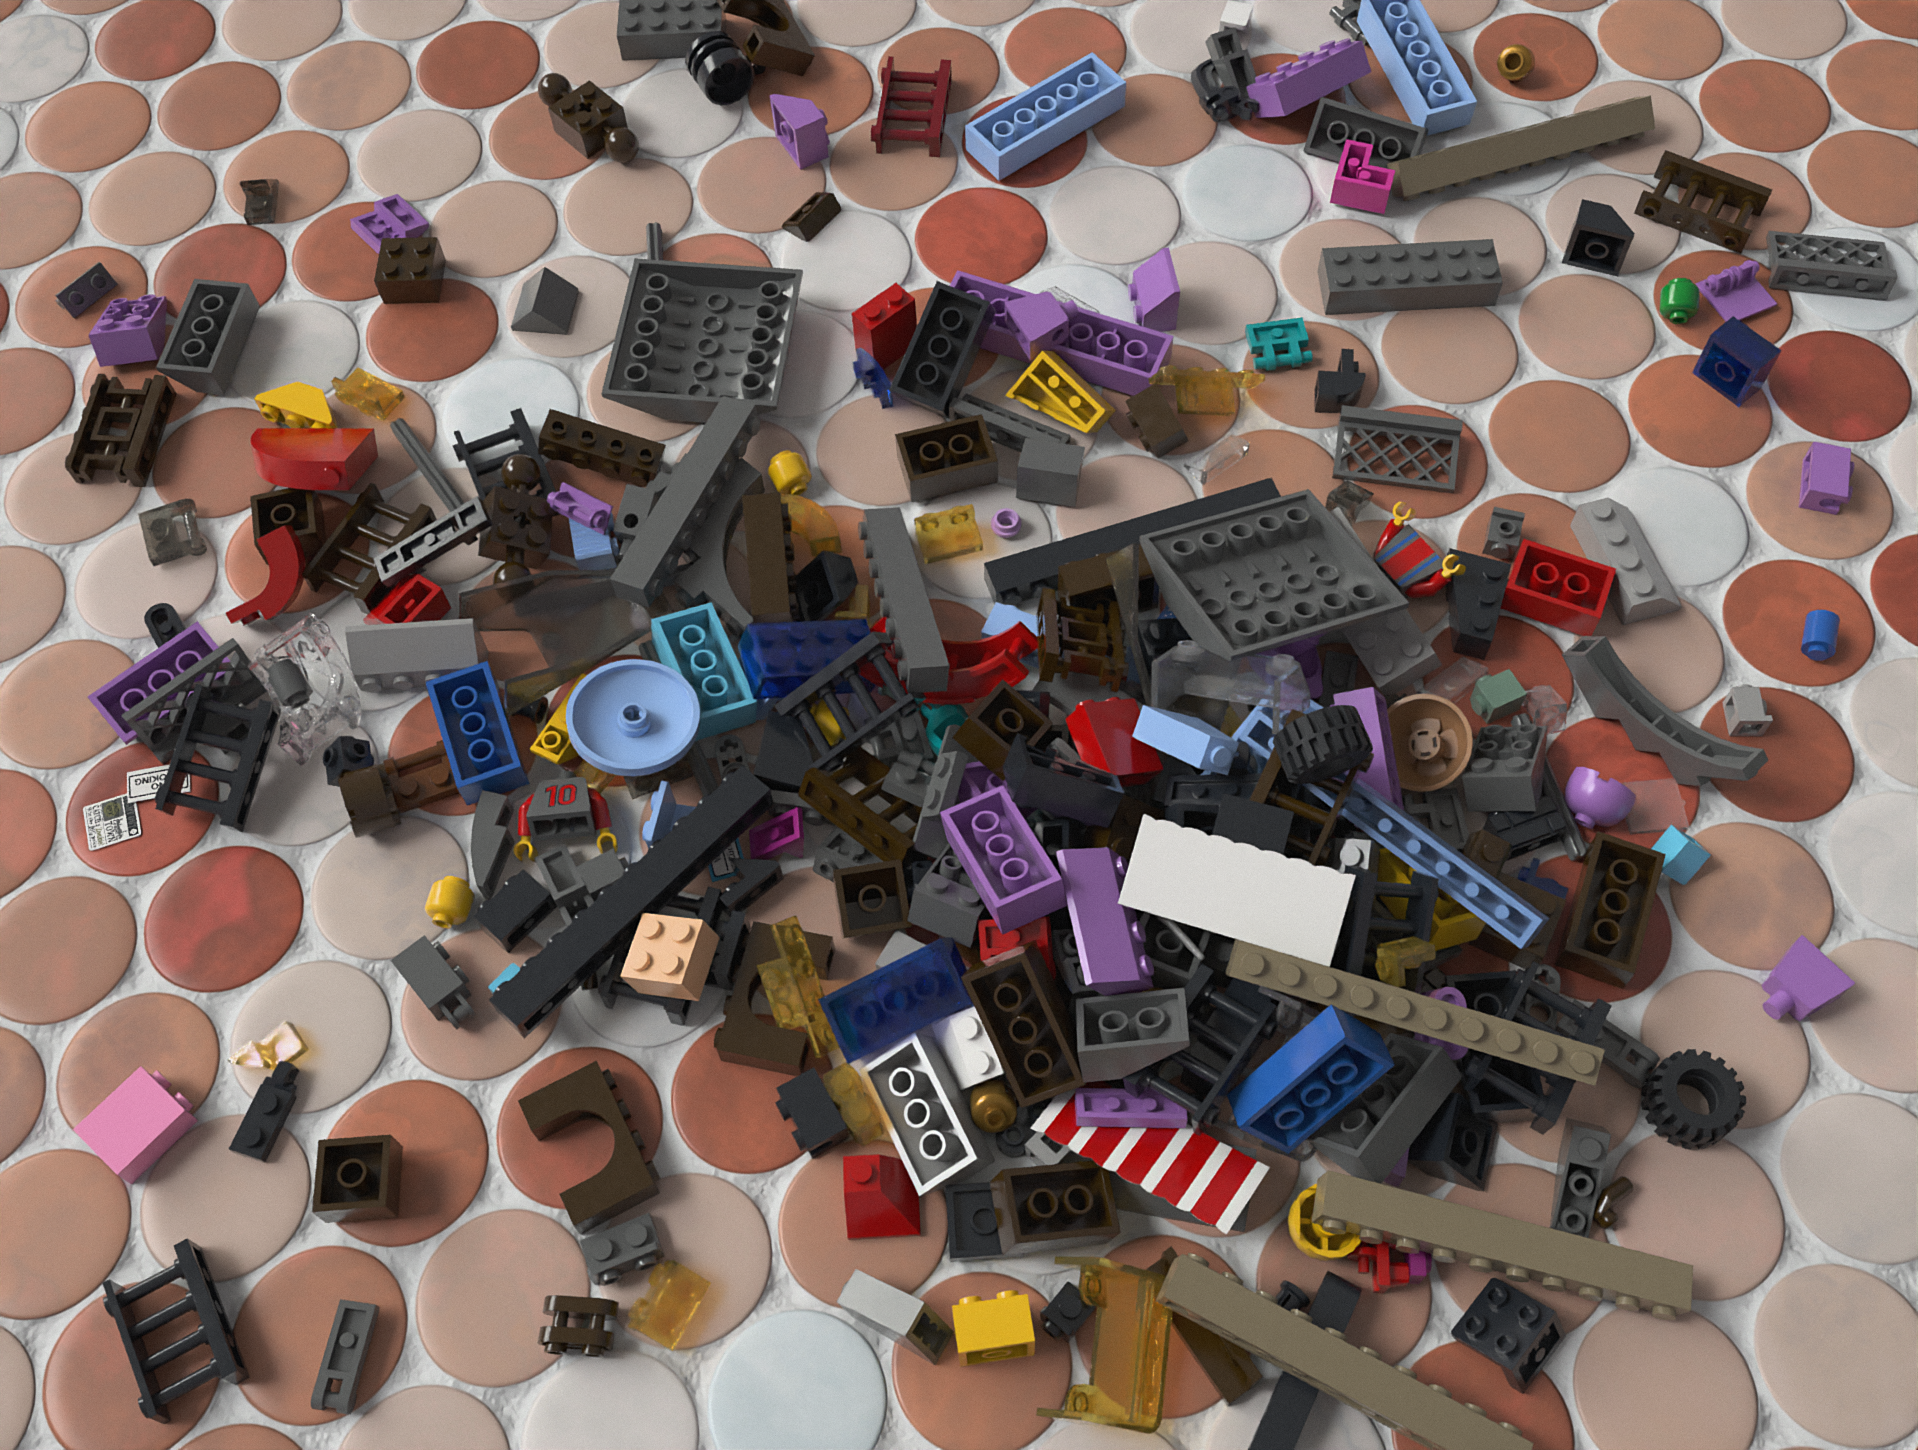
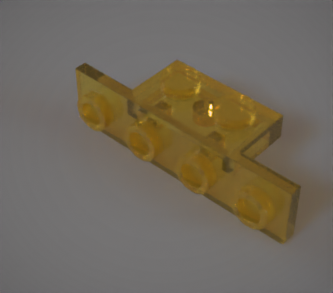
(1206, 391)
(795, 987)

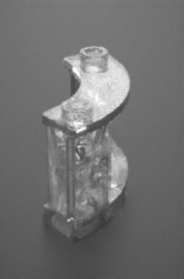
(342, 705)

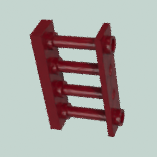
(933, 117)

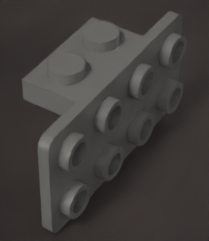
(941, 794)

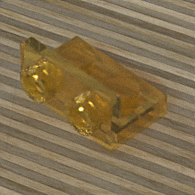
(368, 394)
(668, 1303)

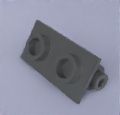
(85, 290)

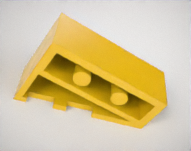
(1060, 392)

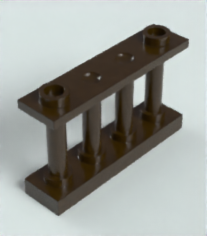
(1708, 182)
(371, 590)
(1269, 794)
(853, 815)

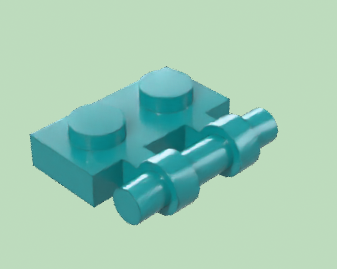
(1278, 336)

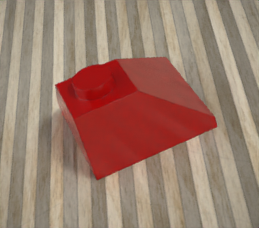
(879, 1198)

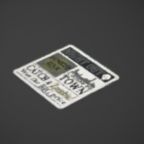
(111, 822)

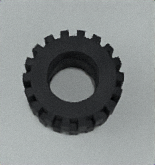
(1322, 744)
(1711, 1080)

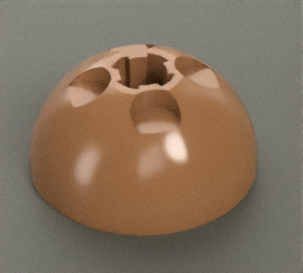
(1414, 726)

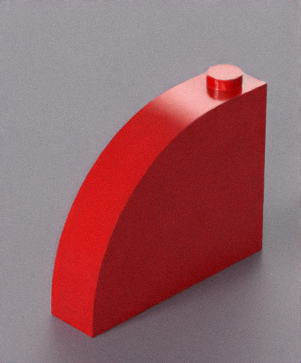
(313, 456)

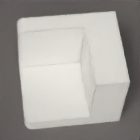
(1236, 15)

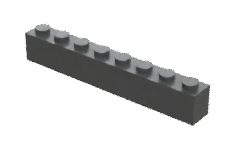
(685, 502)
(903, 601)

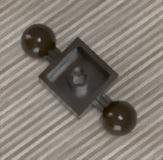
(588, 118)
(519, 521)

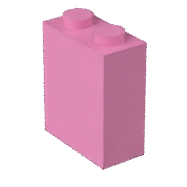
(136, 1124)

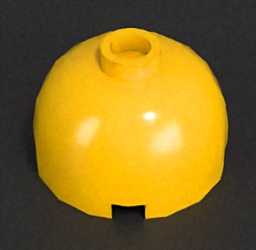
(1311, 1237)

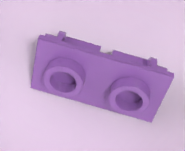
(581, 507)

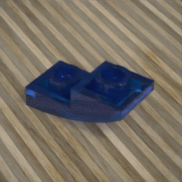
(873, 377)

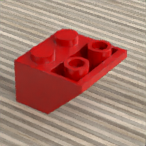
(410, 601)

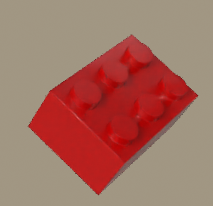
(1557, 588)

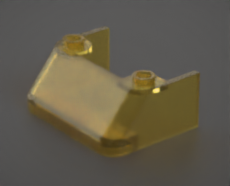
(1127, 1349)

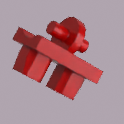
(1384, 1273)

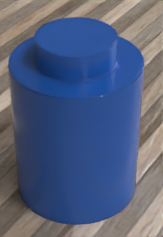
(1820, 634)

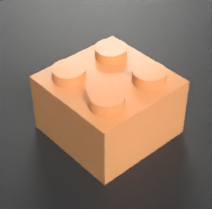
(670, 956)

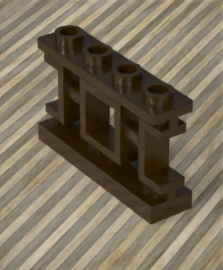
(141, 437)
(1080, 641)

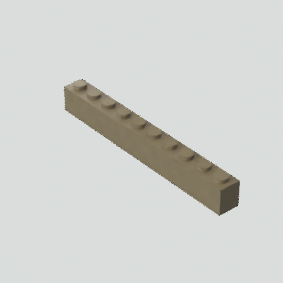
(1522, 146)
(1415, 1012)
(1503, 1245)
(1329, 1362)

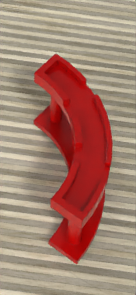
(973, 665)

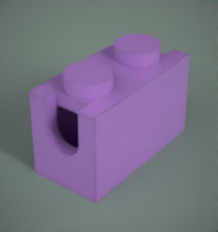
(1826, 478)

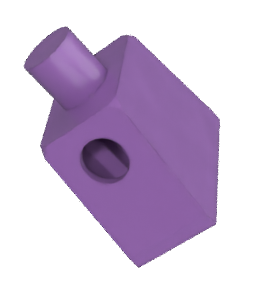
(1039, 321)
(1803, 982)

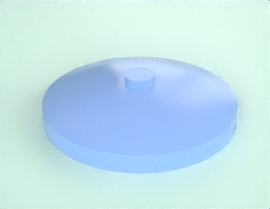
(633, 717)

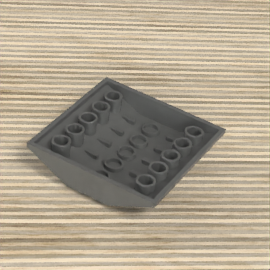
(702, 336)
(1267, 576)

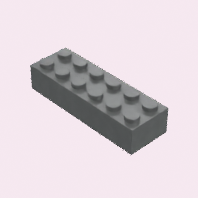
(1409, 276)

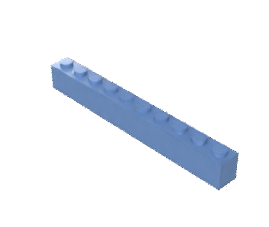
(1421, 849)

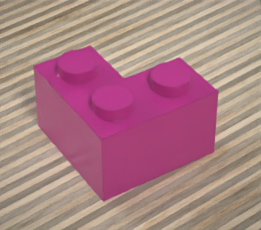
(1359, 183)

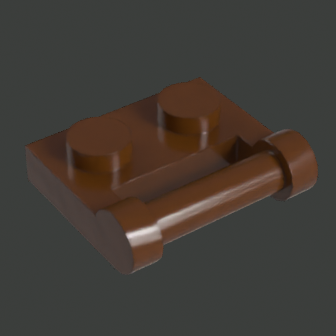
(424, 785)

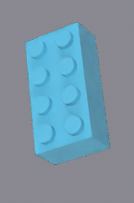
(701, 652)

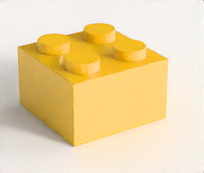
(993, 1328)

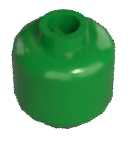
(1679, 300)

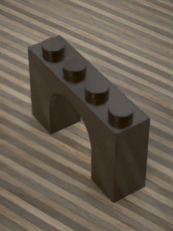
(777, 40)
(746, 1038)
(626, 1177)

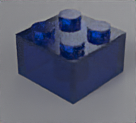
(1736, 361)

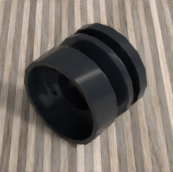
(719, 68)

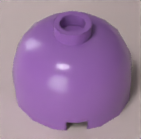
(1597, 800)

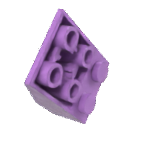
(130, 331)

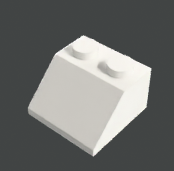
(967, 1049)

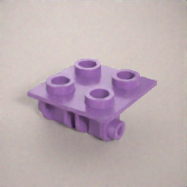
(1736, 292)

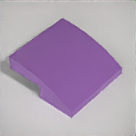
(390, 219)

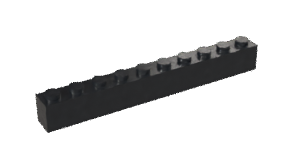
(1029, 571)
(644, 888)

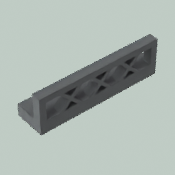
(1004, 425)

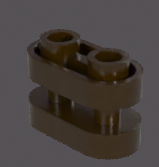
(591, 1340)

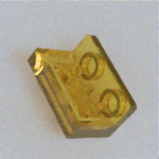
(948, 534)

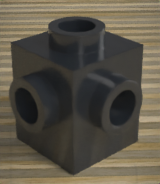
(345, 756)

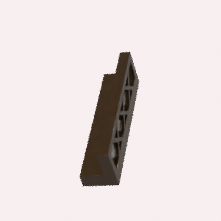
(1221, 1360)

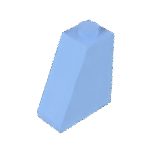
(1186, 739)

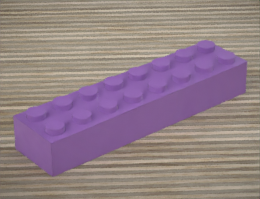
(1097, 345)

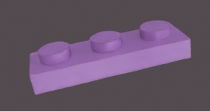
(1119, 1109)

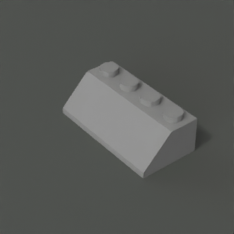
(1614, 539)
(412, 652)
(926, 1114)

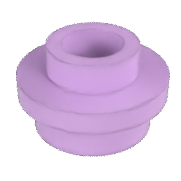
(1006, 516)

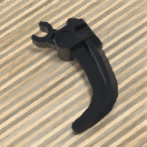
(1223, 102)

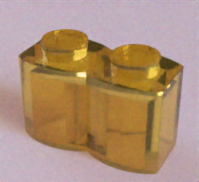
(852, 1102)

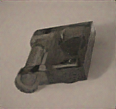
(162, 535)

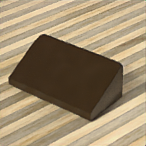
(812, 216)

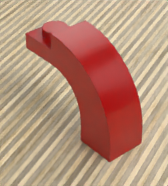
(285, 578)

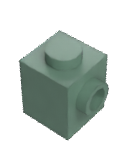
(1497, 696)

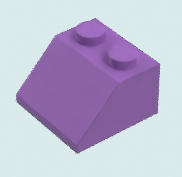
(800, 129)
(1155, 293)

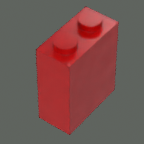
(885, 325)
(1105, 740)

